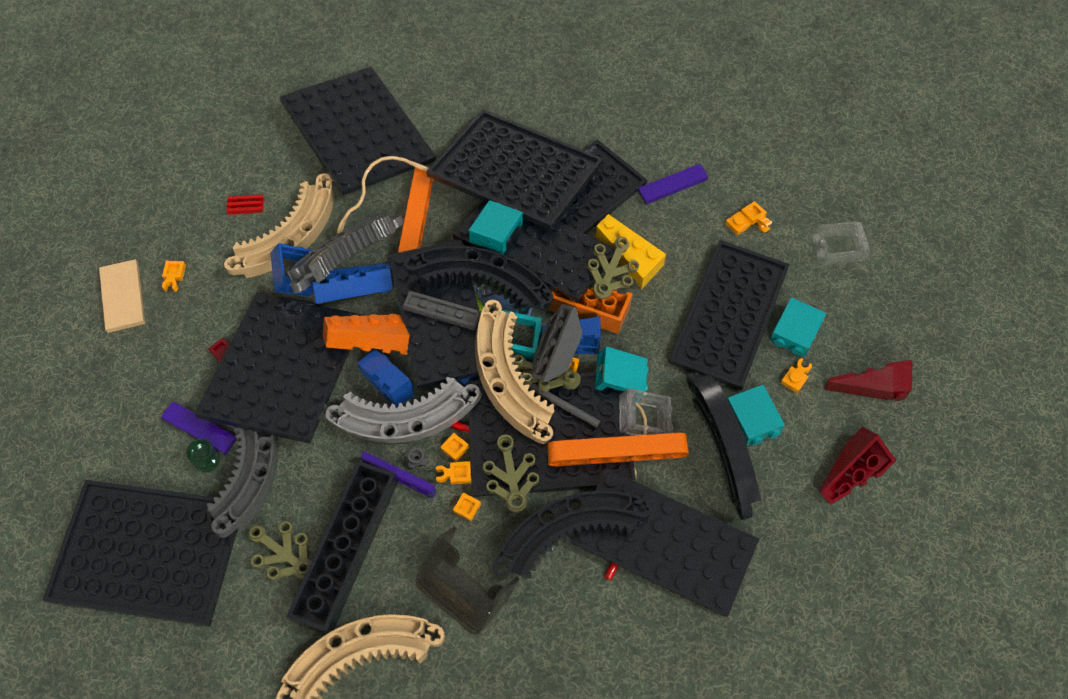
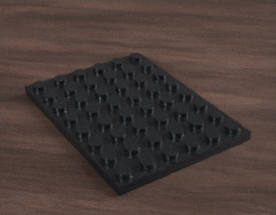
(354, 124)
(515, 168)
(276, 370)
(488, 425)
(141, 554)

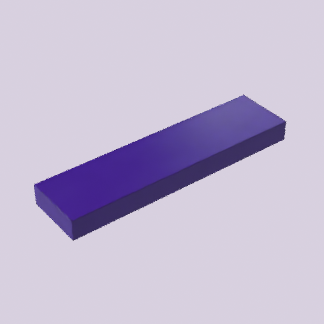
(672, 184)
(198, 428)
(403, 477)

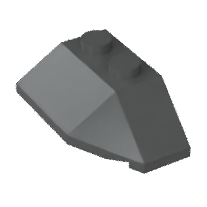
(557, 344)

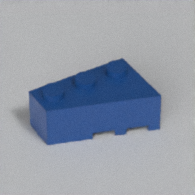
(590, 338)
(386, 378)

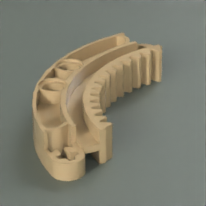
(310, 214)
(515, 401)
(388, 635)

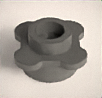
(411, 454)

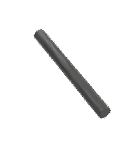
(566, 406)

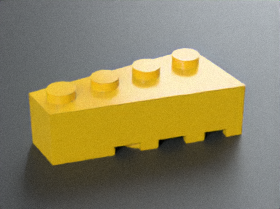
(646, 254)

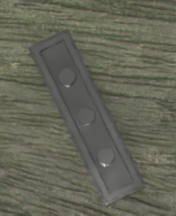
(442, 310)

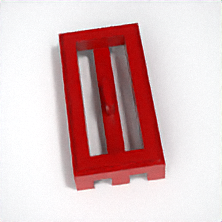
(245, 203)

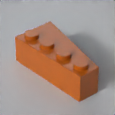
(610, 310)
(366, 332)

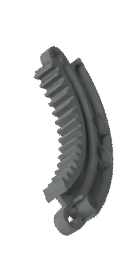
(333, 251)
(246, 489)

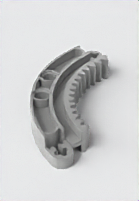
(435, 413)

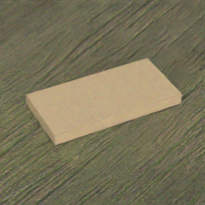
(122, 296)

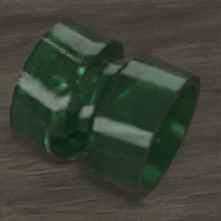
(203, 455)

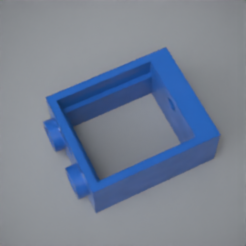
(287, 252)

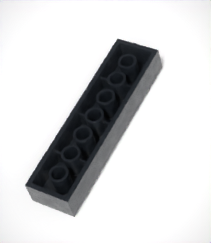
(343, 549)

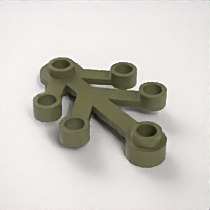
(610, 269)
(568, 379)
(511, 477)
(284, 553)

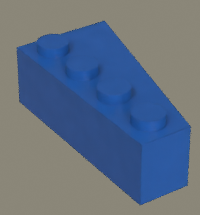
(354, 282)

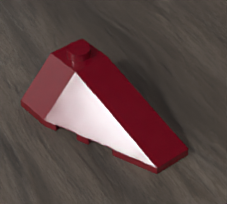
(885, 383)
(860, 459)

